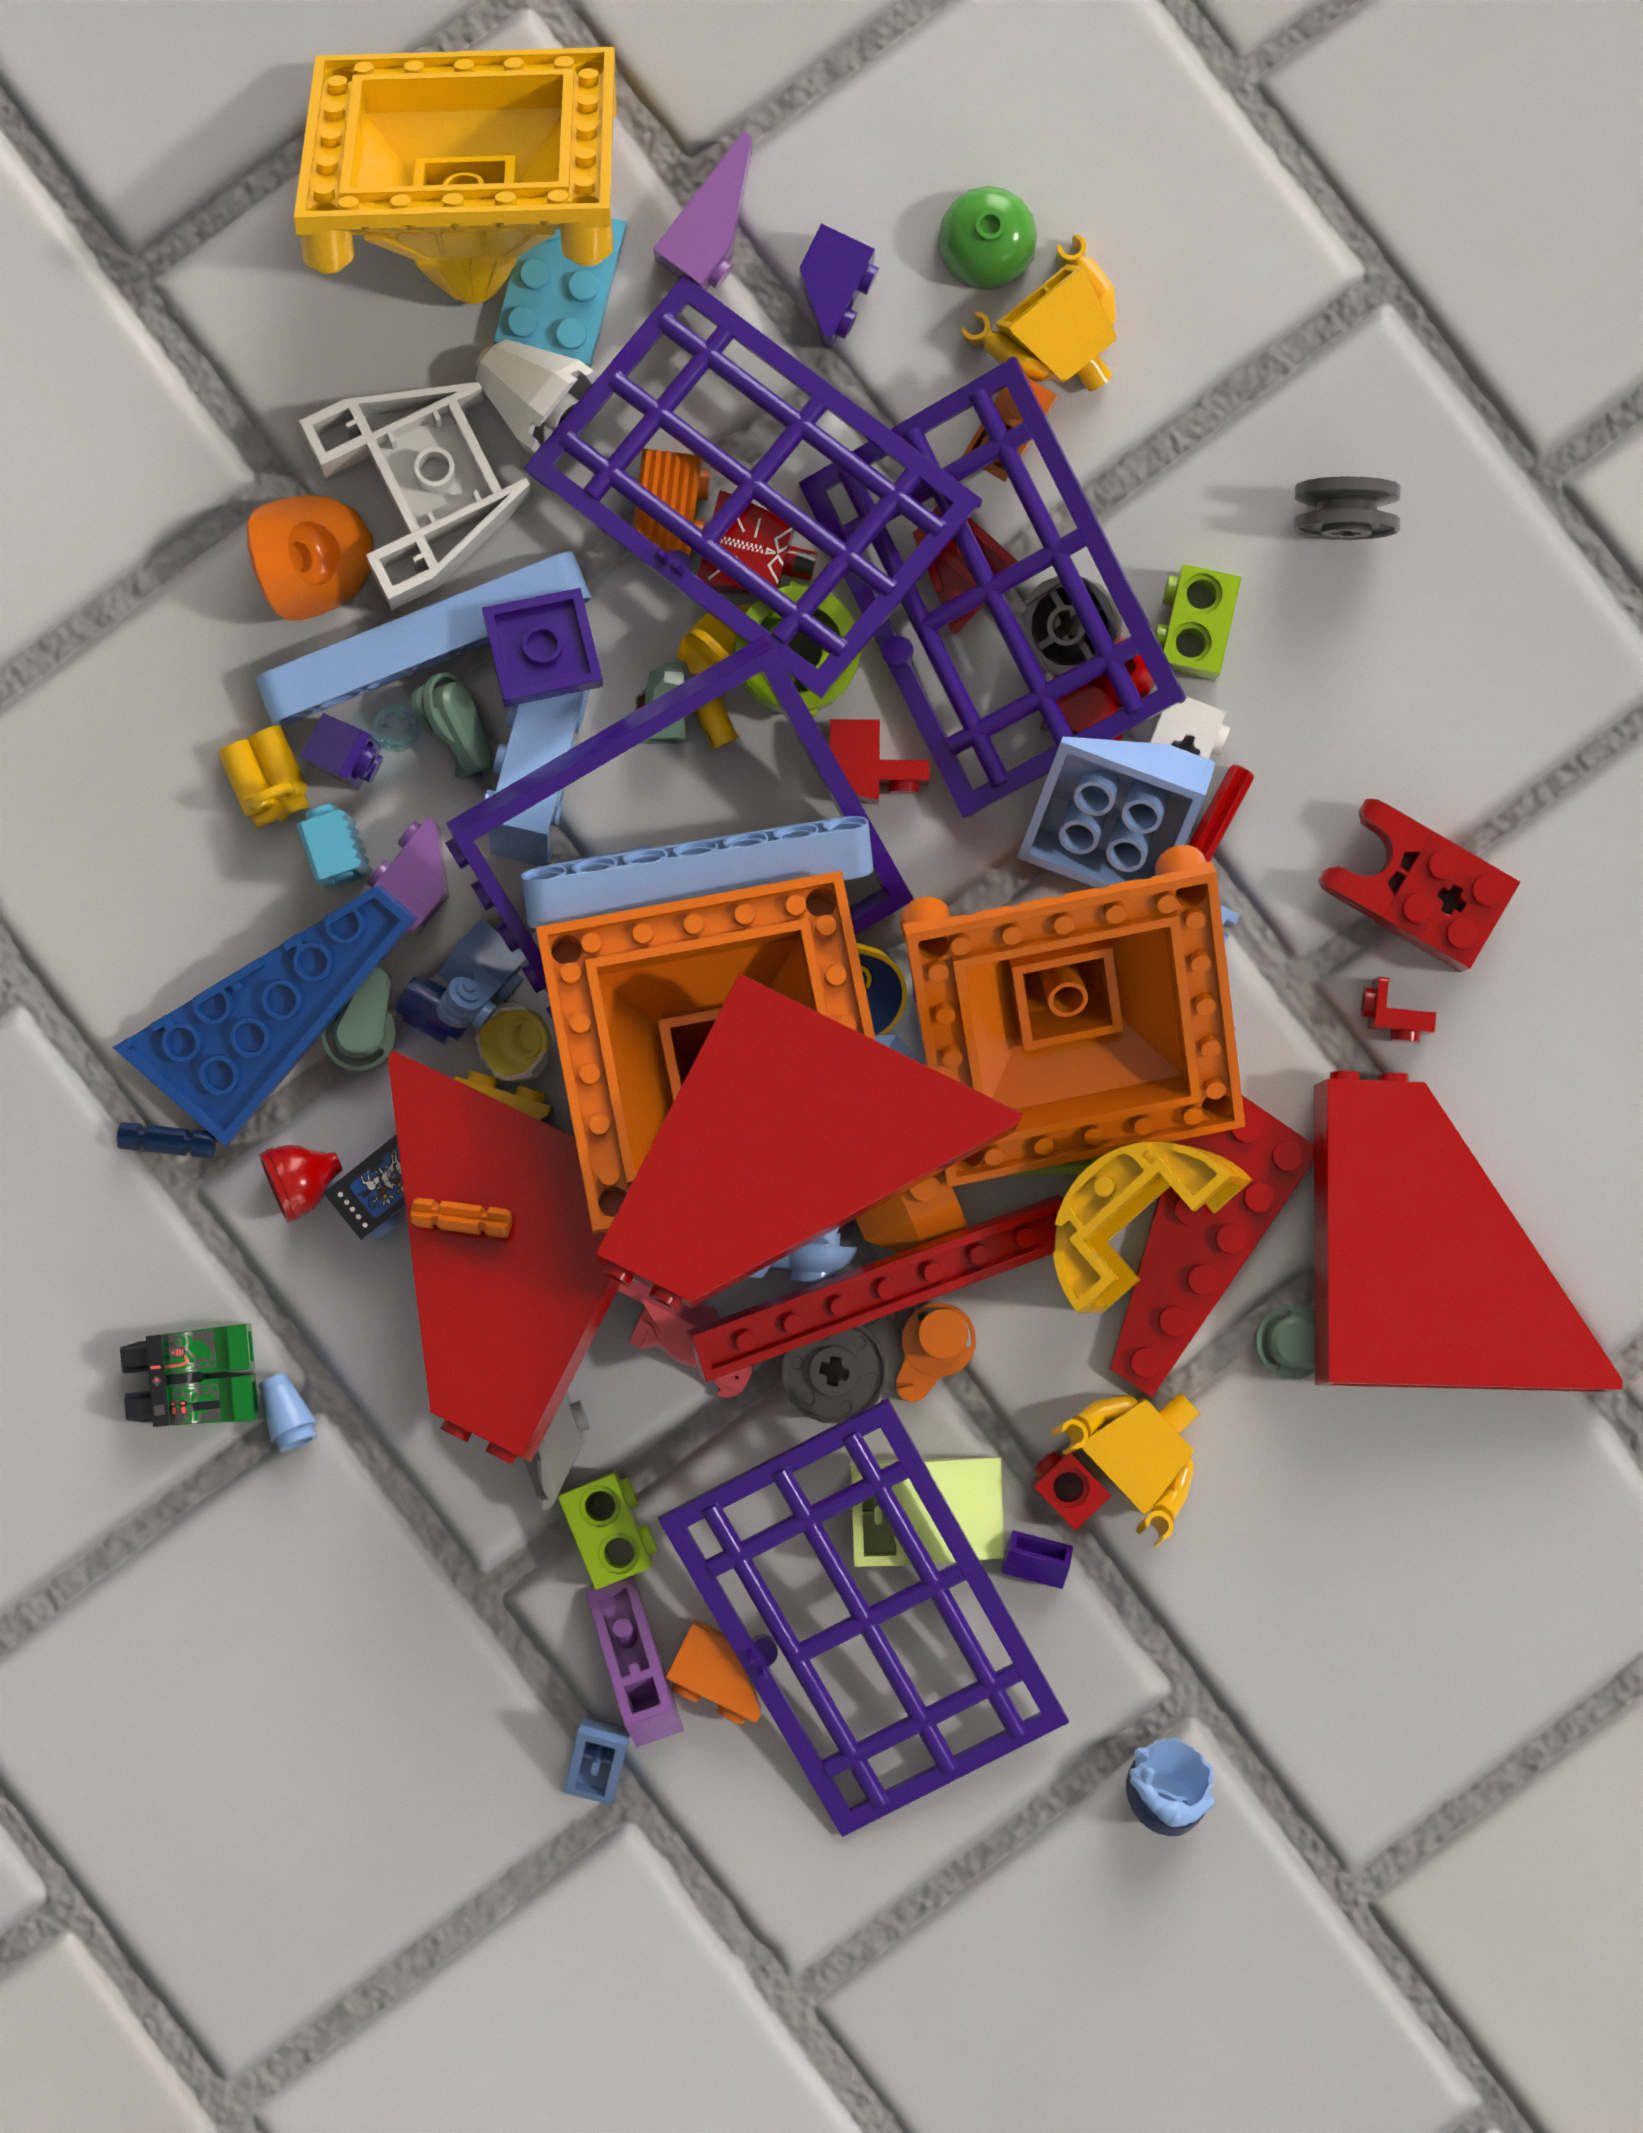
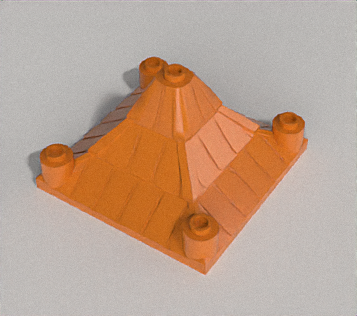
(645, 986)
(1084, 1015)

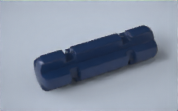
(166, 1140)

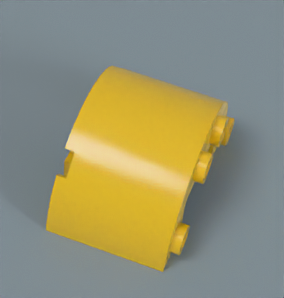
(1114, 1194)

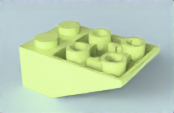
(971, 1491)

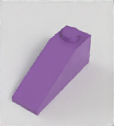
(706, 229)
(634, 1662)

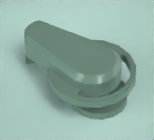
(454, 718)
(364, 1026)
(1287, 1342)

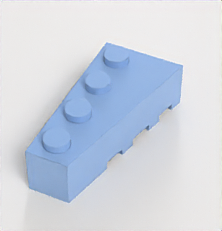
(538, 735)

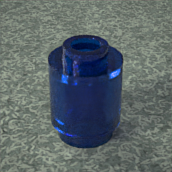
(419, 1010)

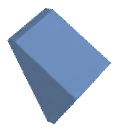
(597, 1760)

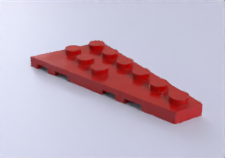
(1199, 1252)

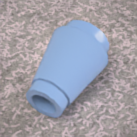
(286, 1413)

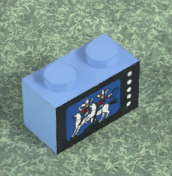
(371, 1193)

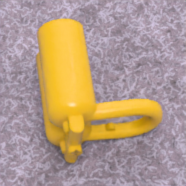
(265, 776)

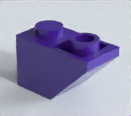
(832, 278)
(343, 751)

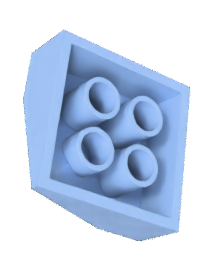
(1114, 809)

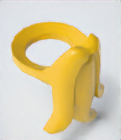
(707, 643)

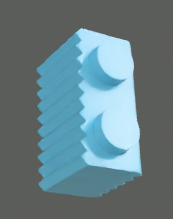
(333, 846)

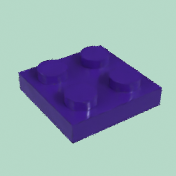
(542, 647)

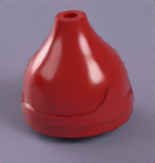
(299, 1177)

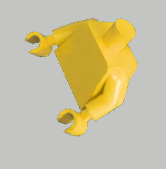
(1059, 324)
(1139, 1453)

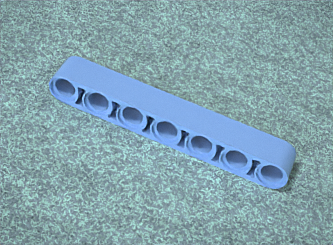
(405, 643)
(695, 869)

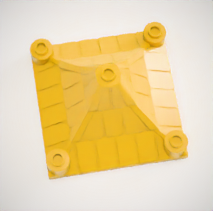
(459, 160)

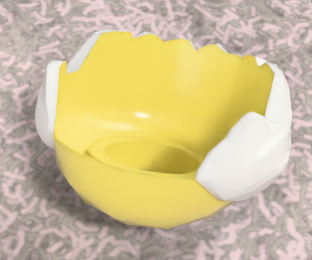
(514, 1043)

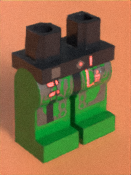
(178, 1381)

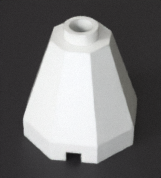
(531, 388)

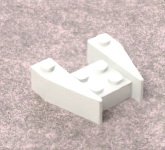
(430, 472)

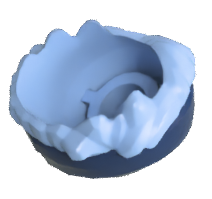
(1169, 1787)

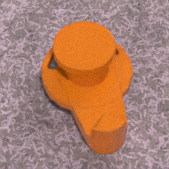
(933, 1349)

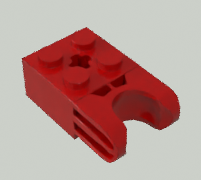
(1408, 885)

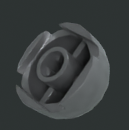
(1056, 630)

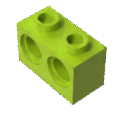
(1208, 624)
(594, 1532)

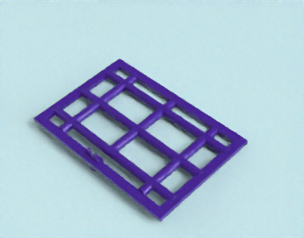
(752, 484)
(989, 589)
(762, 1650)

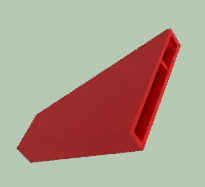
(781, 1142)
(1424, 1260)
(497, 1313)

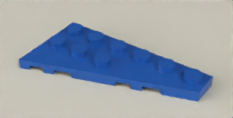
(251, 1029)

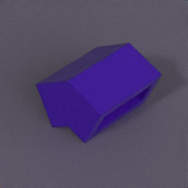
(1037, 1559)

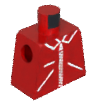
(763, 545)

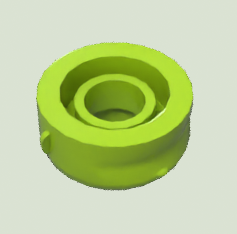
(831, 614)

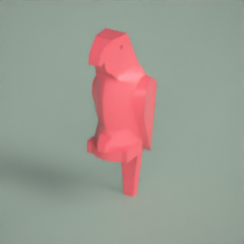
(668, 1329)

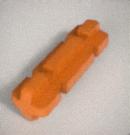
(461, 1217)

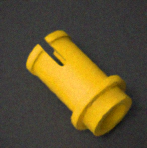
(716, 724)

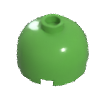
(987, 238)

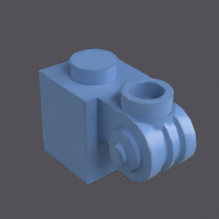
(477, 975)

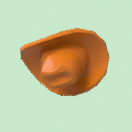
(308, 554)

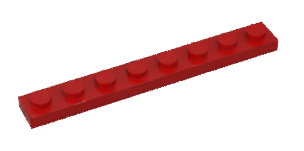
(875, 1290)

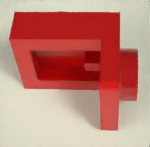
(1403, 1023)

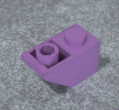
(417, 873)

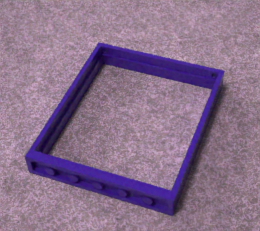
(634, 729)

